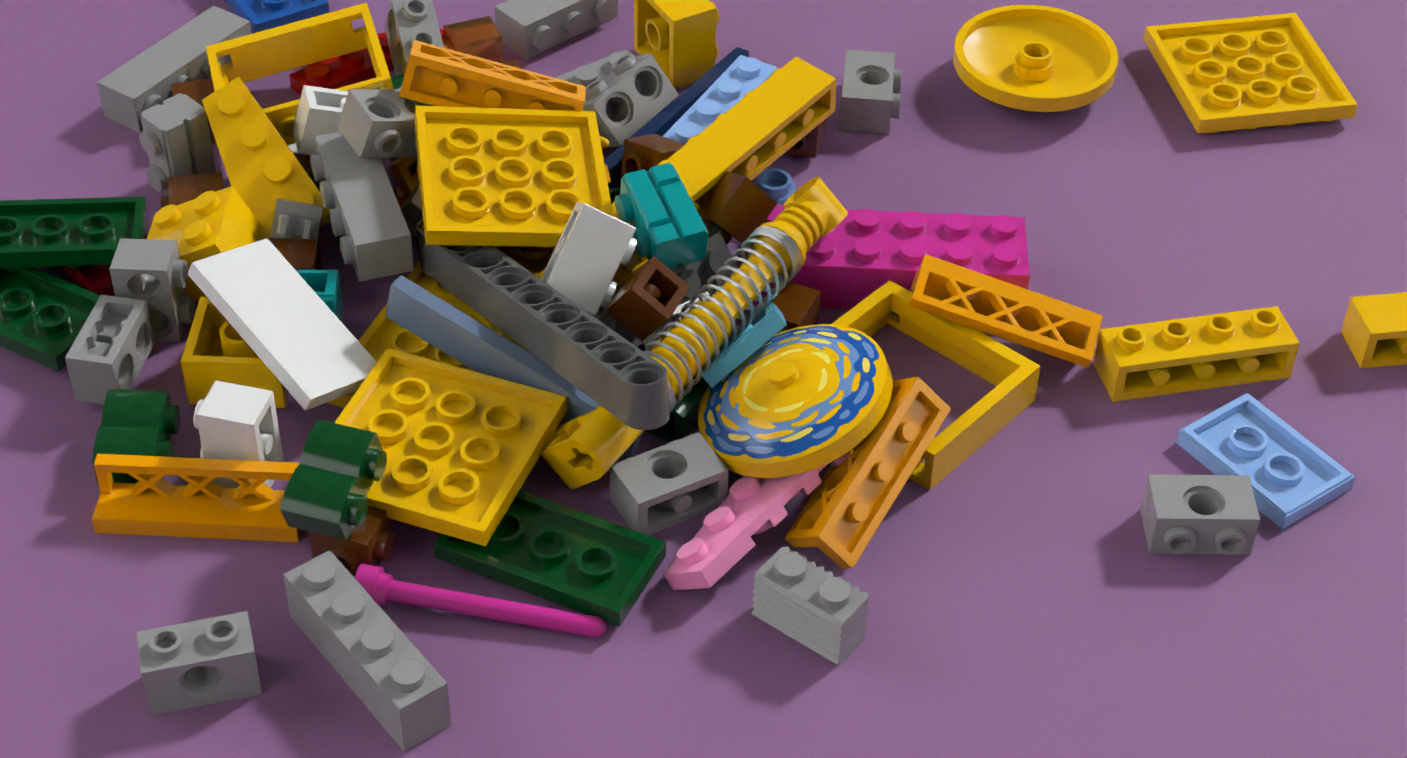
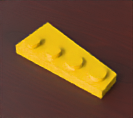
(257, 156)

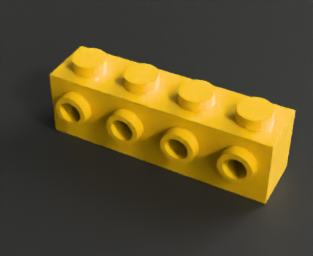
(1195, 353)

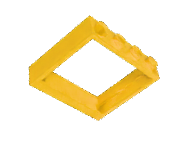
(297, 46)
(1009, 371)

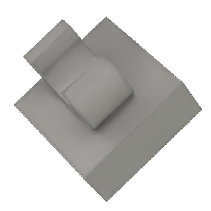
(296, 220)

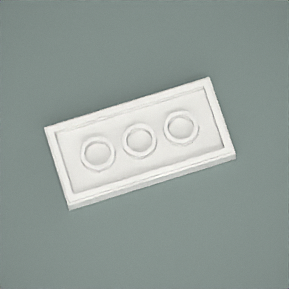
(284, 322)

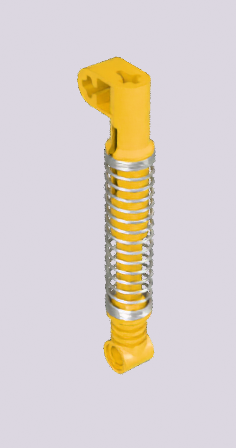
(777, 251)

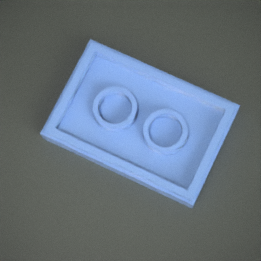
(1284, 467)

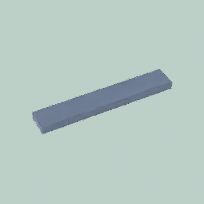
(481, 347)

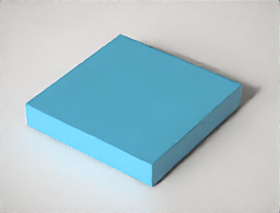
(747, 342)

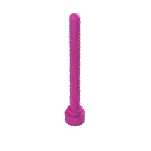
(385, 589)

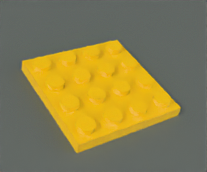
(1249, 73)
(506, 173)
(451, 441)

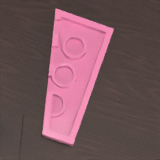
(727, 531)

